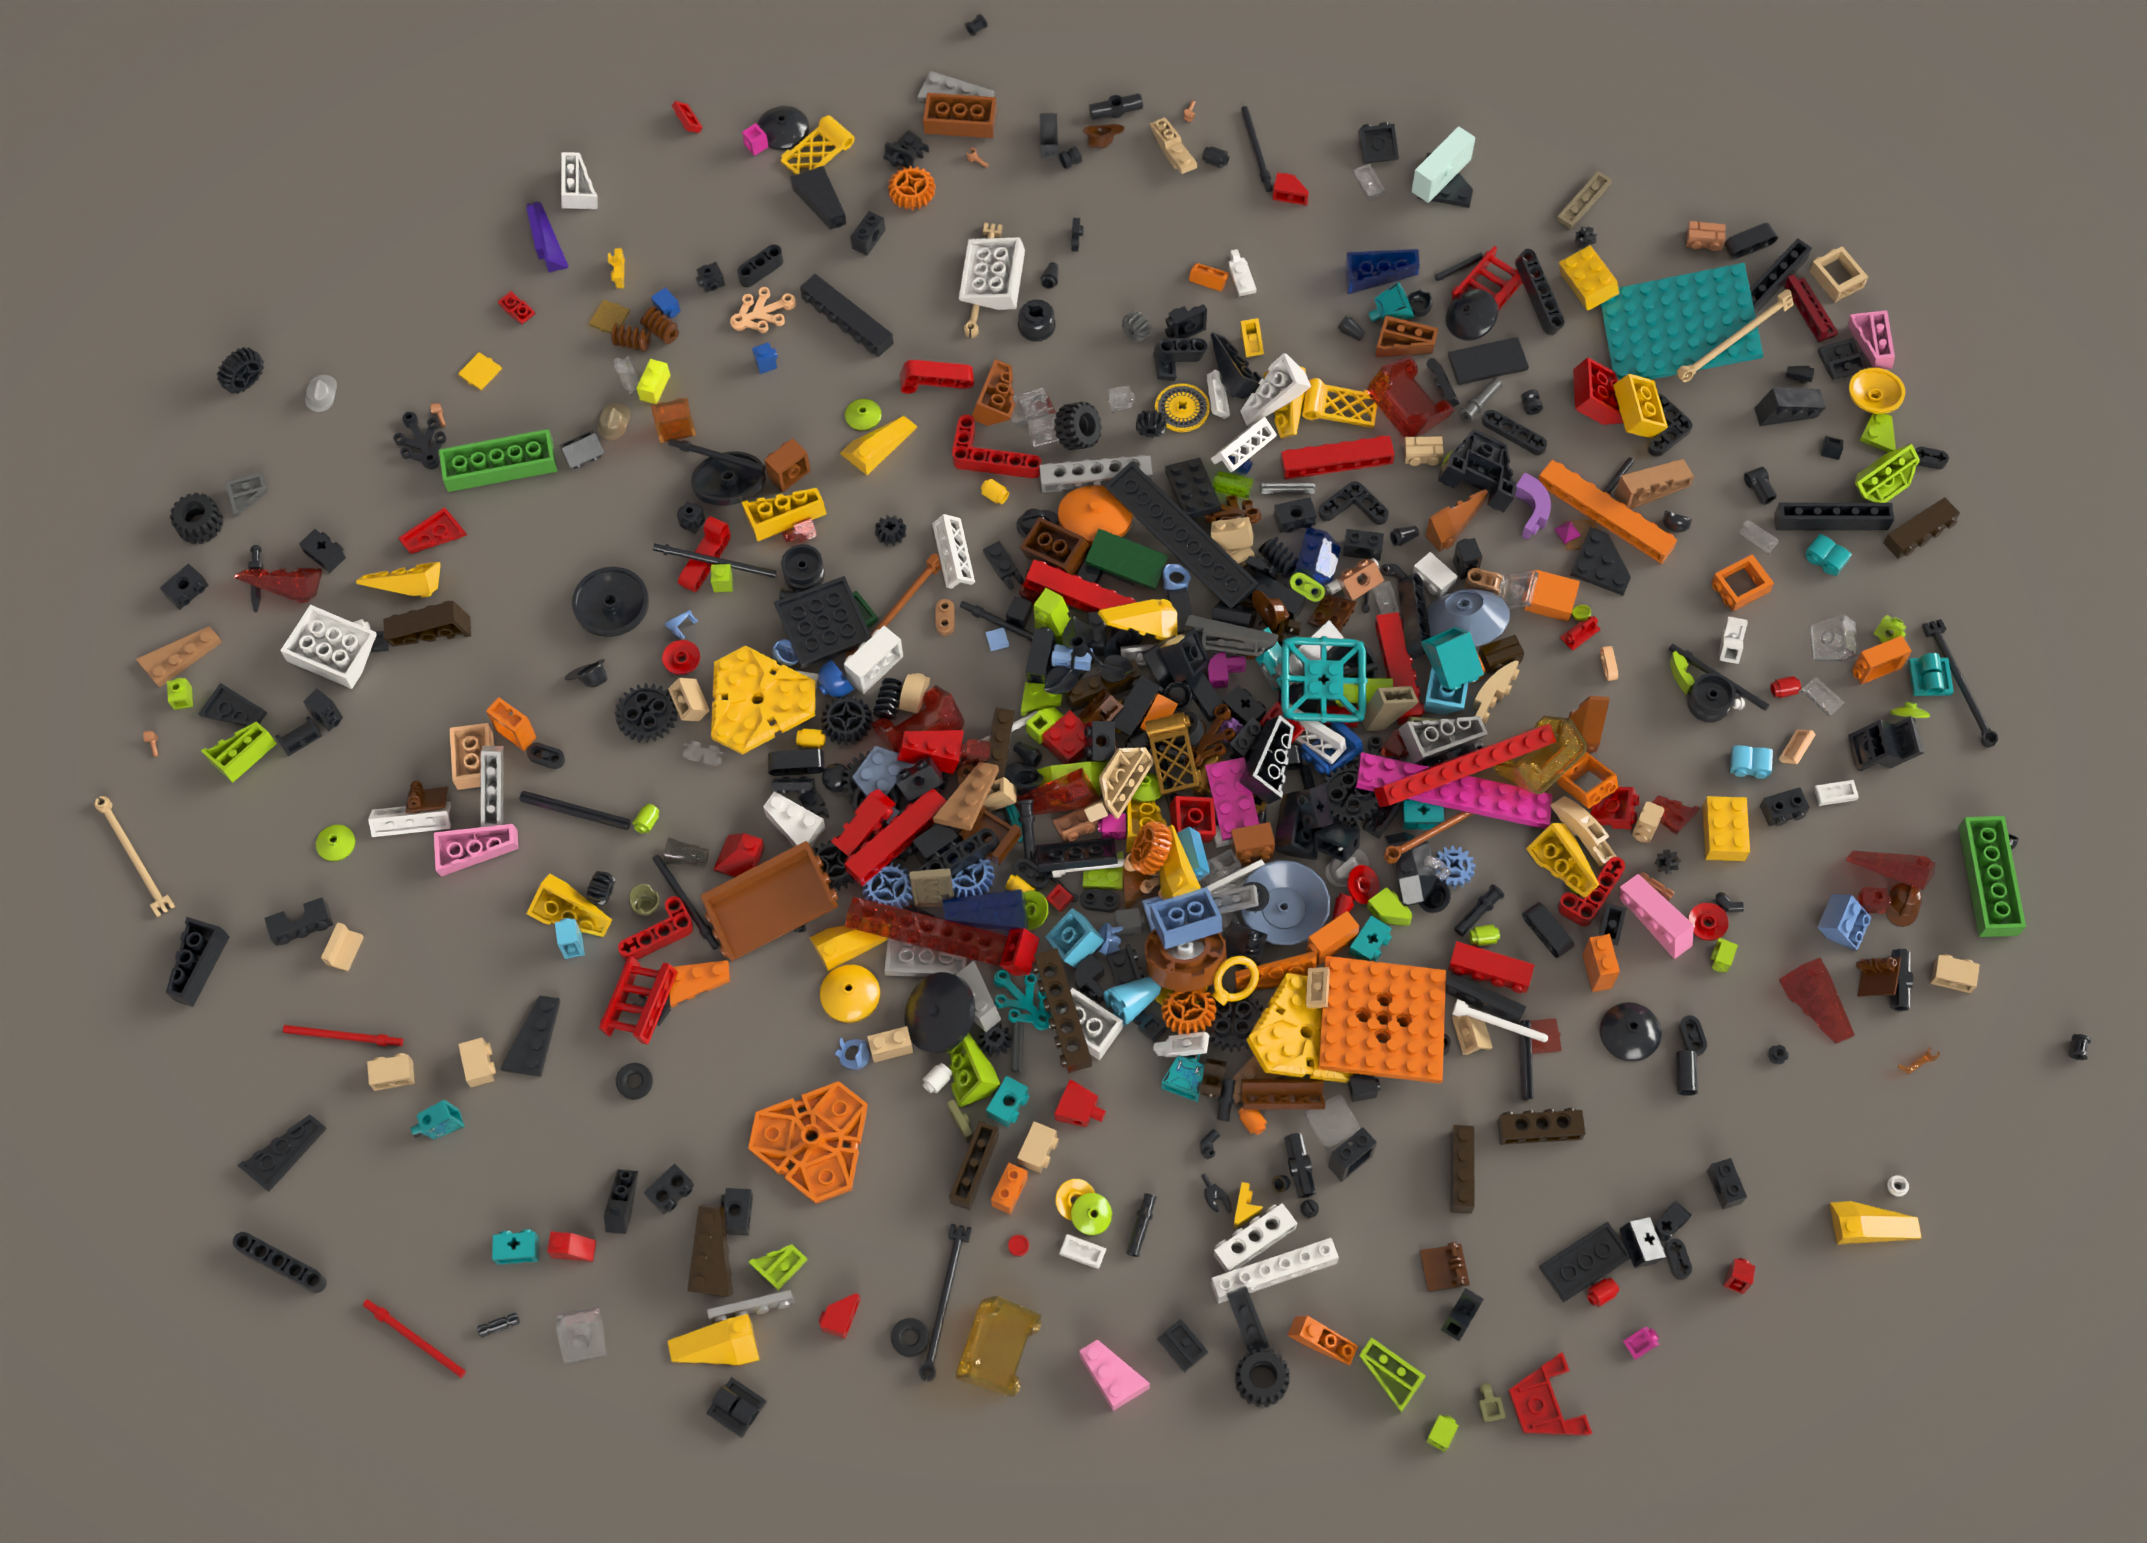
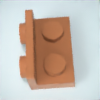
(1074, 825)

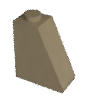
(1388, 706)

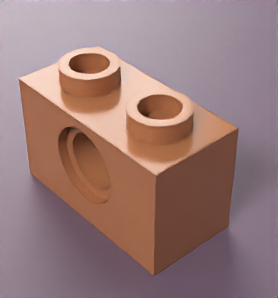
(1370, 578)

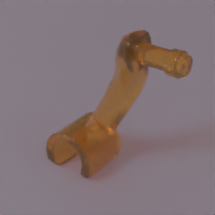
(1928, 1057)

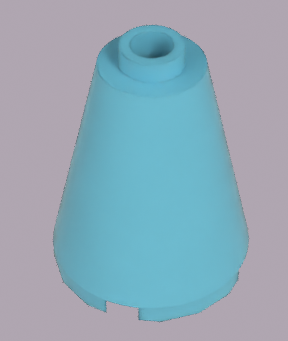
(1131, 998)

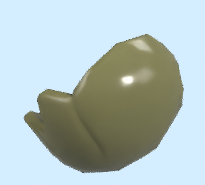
(643, 899)

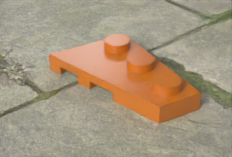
(698, 978)

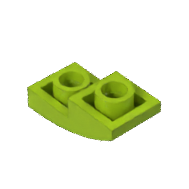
(1678, 667)

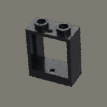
(1040, 655)
(1348, 1158)

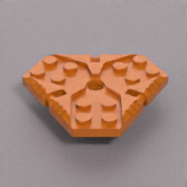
(822, 1165)

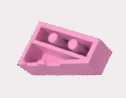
(1874, 337)

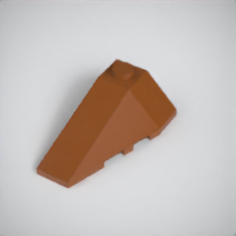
(996, 397)
(1450, 522)
(1590, 720)

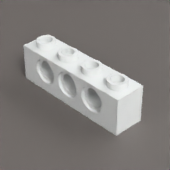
(1276, 1214)

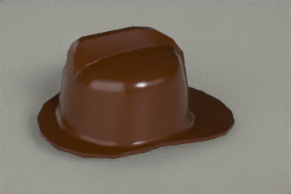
(1102, 135)
(1269, 609)
(1904, 904)

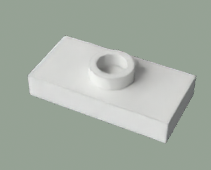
(1836, 792)
(1082, 1251)

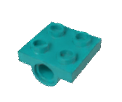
(1930, 675)

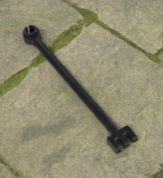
(1936, 630)
(958, 1239)

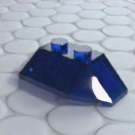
(1318, 557)

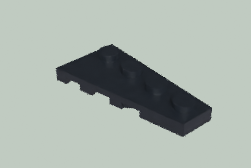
(276, 1159)

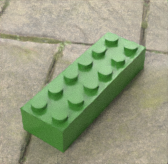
(498, 460)
(1992, 876)

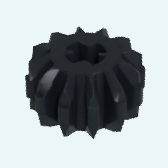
(1151, 423)
(897, 530)
(600, 888)
(1003, 1039)

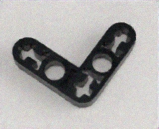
(1673, 428)
(1357, 499)

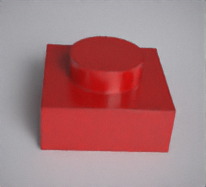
(1059, 898)

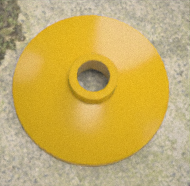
(1066, 1191)

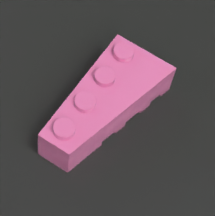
(472, 846)
(1658, 915)

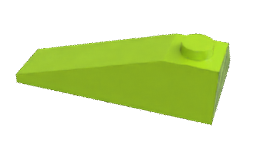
(972, 1073)

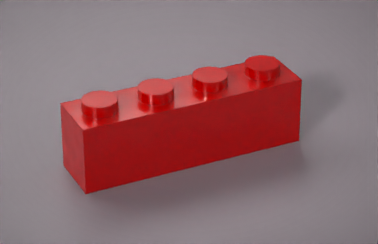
(1491, 967)

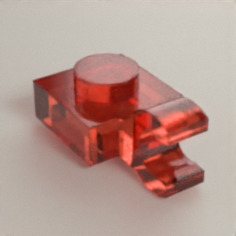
(802, 530)

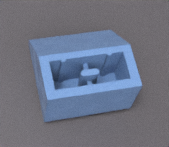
(1844, 921)

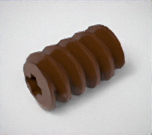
(660, 325)
(630, 338)

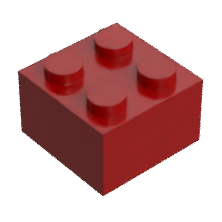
(1066, 739)
(1194, 813)

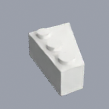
(576, 185)
(793, 820)

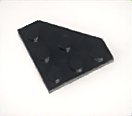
(1456, 192)
(1601, 563)

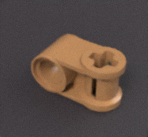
(1484, 580)

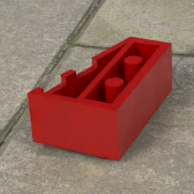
(941, 746)

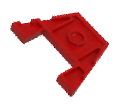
(1537, 1405)

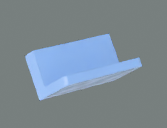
(1062, 657)

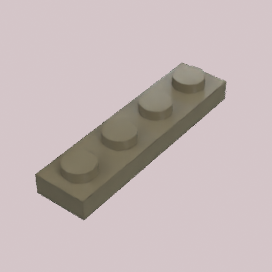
(1584, 200)

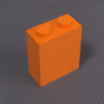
(1553, 596)
(1333, 937)
(1600, 963)

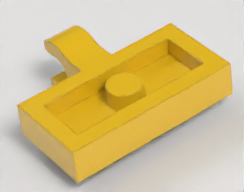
(618, 263)

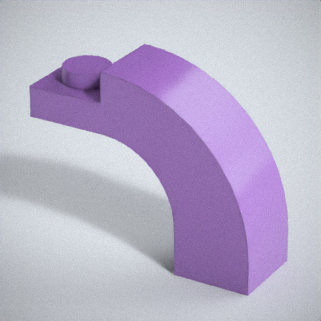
(1537, 497)

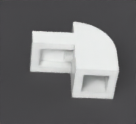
(1732, 640)

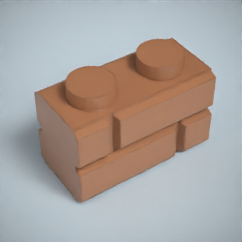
(1705, 235)

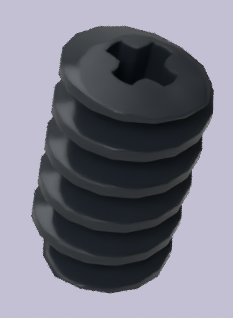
(1279, 557)
(888, 699)

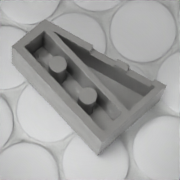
(985, 1011)

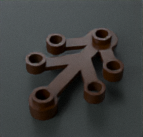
(1233, 509)
(1223, 714)

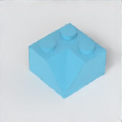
(1443, 700)
(1074, 938)

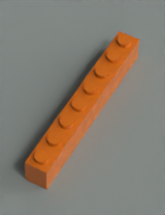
(1607, 511)

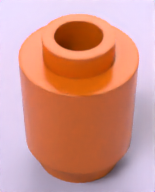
(1252, 1120)

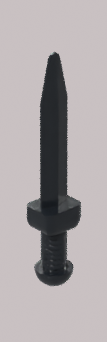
(255, 564)

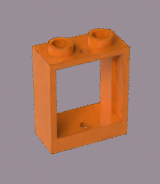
(1756, 573)
(1881, 660)
(512, 727)
(1596, 794)

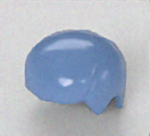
(784, 653)

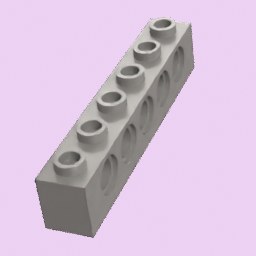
(1104, 466)

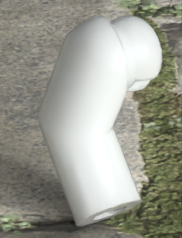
(1739, 702)

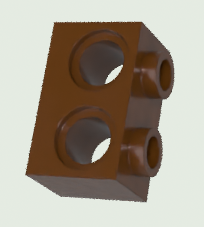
(1101, 708)

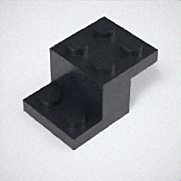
(1886, 743)

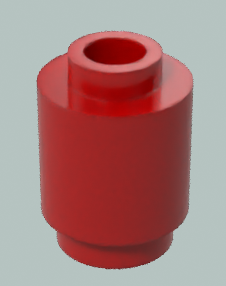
(1785, 687)
(1602, 1292)

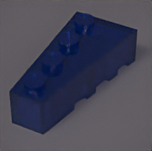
(1378, 268)
(989, 911)

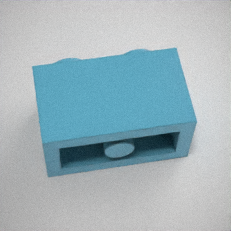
(569, 938)

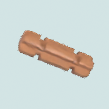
(1659, 887)

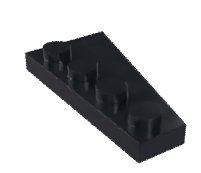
(533, 1041)

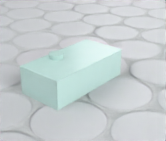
(1443, 164)

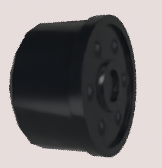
(1036, 320)

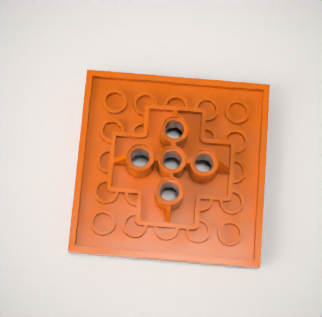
(1410, 998)

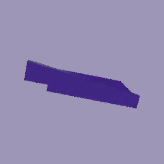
(544, 238)

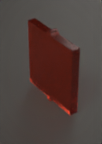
(1550, 1028)

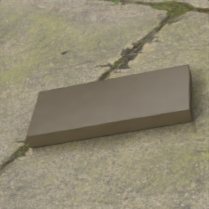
(931, 887)

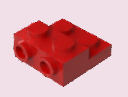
(1617, 809)

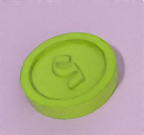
(1581, 612)

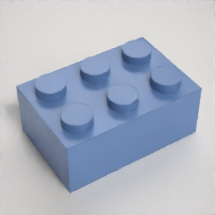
(1186, 918)

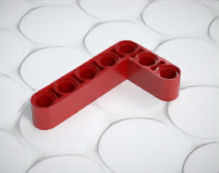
(989, 456)

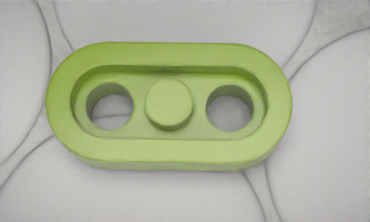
(1306, 586)

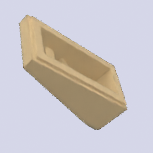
(1096, 810)

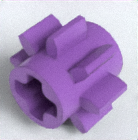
(1233, 723)

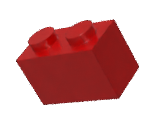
(1019, 952)

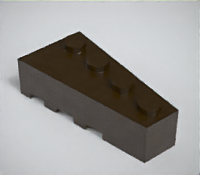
(427, 624)
(710, 1256)

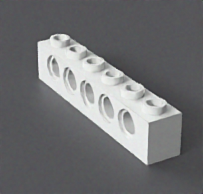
(1276, 1269)

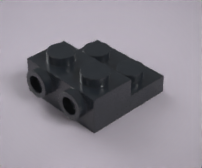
(1378, 142)
(1186, 323)

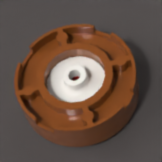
(1186, 965)

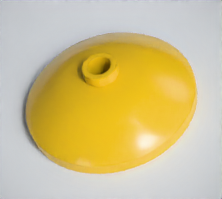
(1876, 390)
(853, 1004)

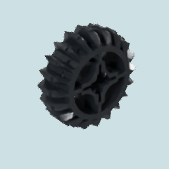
(240, 370)
(832, 717)
(838, 869)

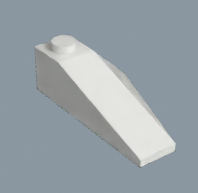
(1279, 387)

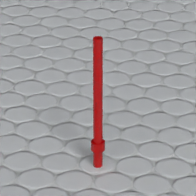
(380, 1039)
(383, 1315)

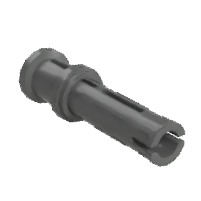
(1476, 404)

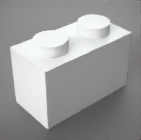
(1435, 575)

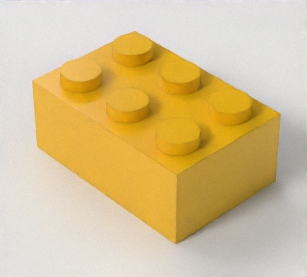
(1588, 278)
(1640, 406)
(1726, 828)

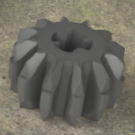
(1136, 326)

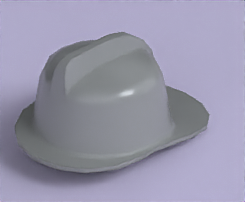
(321, 393)
(1338, 871)

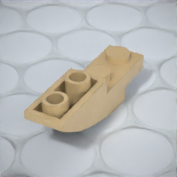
(1172, 147)
(1495, 689)
(1586, 827)

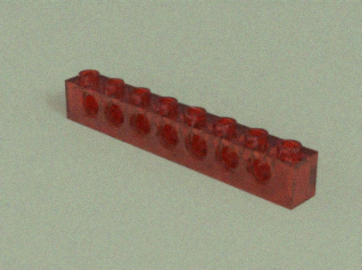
(925, 931)

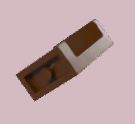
(1007, 834)

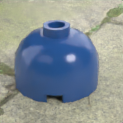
(833, 681)

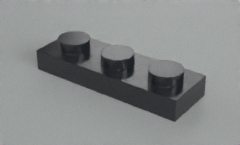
(1247, 1319)

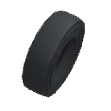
(625, 1072)
(908, 1324)

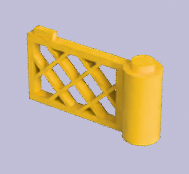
(832, 132)
(1316, 398)

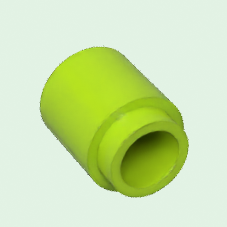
(646, 818)
(1484, 935)

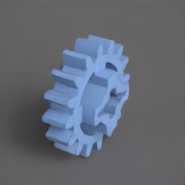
(1456, 858)

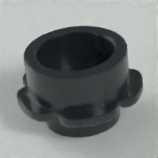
(1774, 1058)

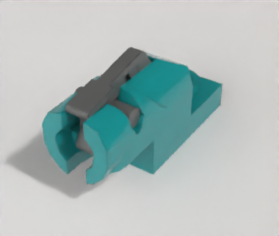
(1268, 661)

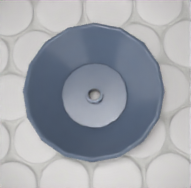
(1471, 610)
(1297, 889)

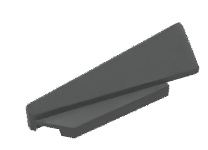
(1230, 637)

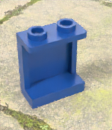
(1353, 745)

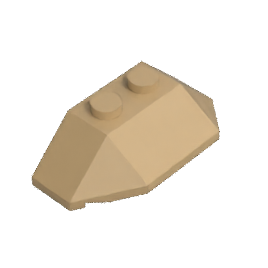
(1123, 777)

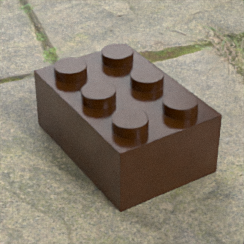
(1055, 546)

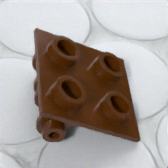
(1334, 609)
(427, 799)
(1878, 976)
(1444, 1267)

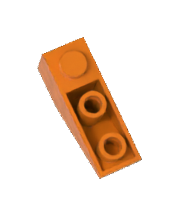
(1322, 1339)

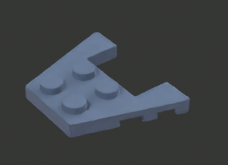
(880, 773)

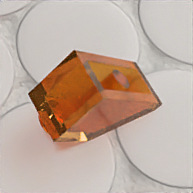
(1132, 884)

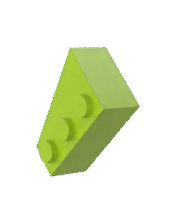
(1051, 613)
(241, 751)
(1392, 1373)

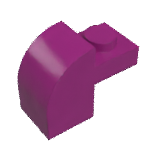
(1220, 667)

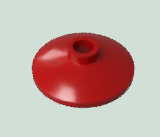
(681, 650)
(1362, 883)
(1714, 916)

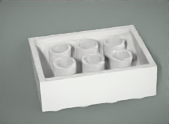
(992, 272)
(329, 646)

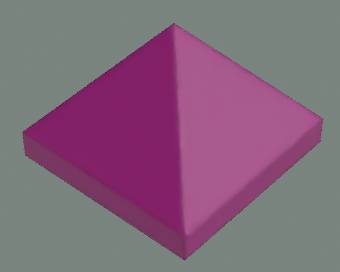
(1567, 532)

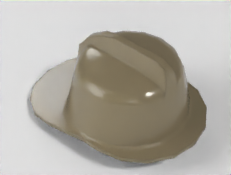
(613, 421)

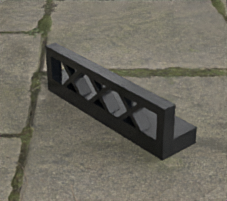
(1484, 999)

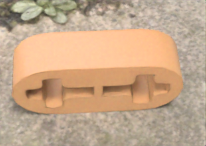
(1609, 663)

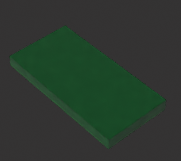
(1126, 559)

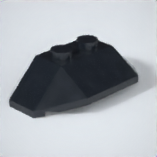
(1412, 875)

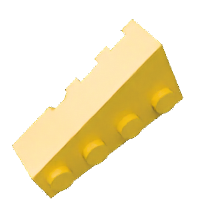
(779, 514)

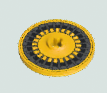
(1186, 396)

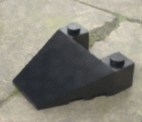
(1483, 464)

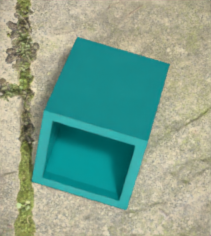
(1453, 657)

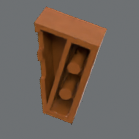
(1405, 338)

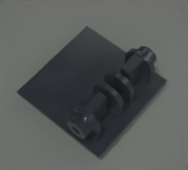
(1245, 942)

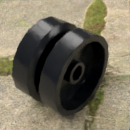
(802, 567)
(1711, 697)

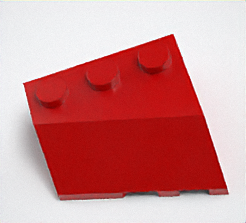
(1595, 392)

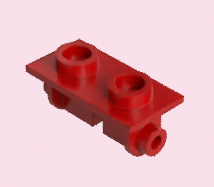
(1580, 633)

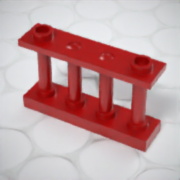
(1508, 288)
(650, 1012)

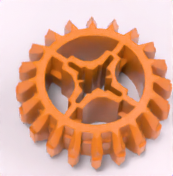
(911, 188)
(1151, 847)
(1192, 1019)

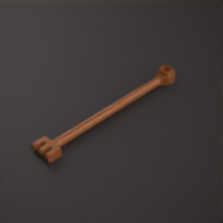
(933, 566)
(1396, 852)

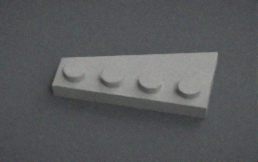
(946, 85)
(915, 961)

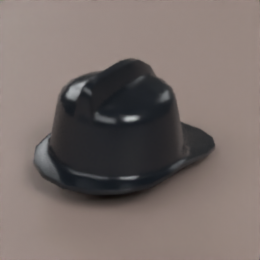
(1030, 517)
(1121, 638)
(590, 675)
(1023, 777)

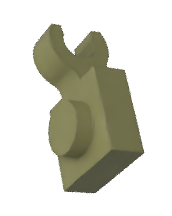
(1491, 1406)

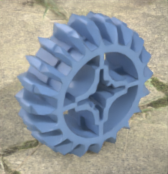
(973, 870)
(901, 879)

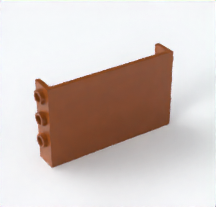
(769, 901)

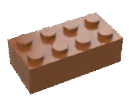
(960, 115)

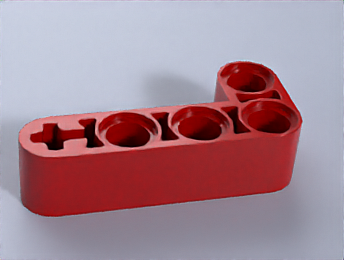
(935, 374)
(713, 544)
(1601, 892)
(654, 932)

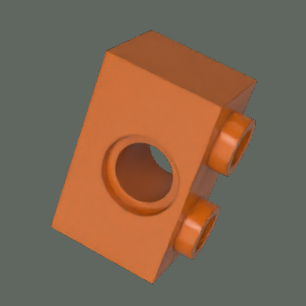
(1009, 1188)

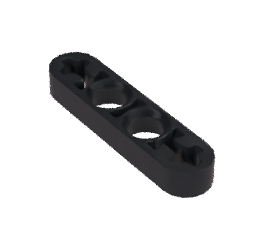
(1512, 434)

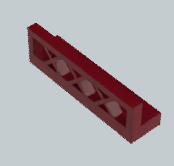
(1807, 309)

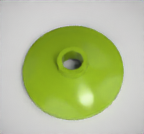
(865, 420)
(1908, 710)
(1148, 789)
(340, 848)
(1037, 902)
(1081, 1214)

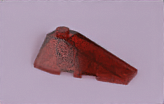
(1902, 867)
(1817, 996)

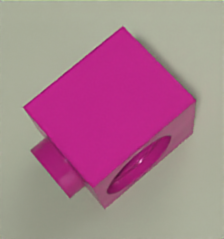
(755, 139)
(1113, 827)

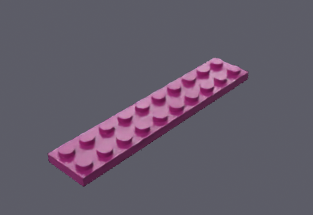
(1464, 794)

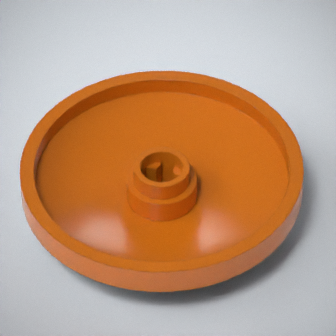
(1093, 508)

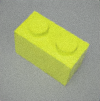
(653, 381)

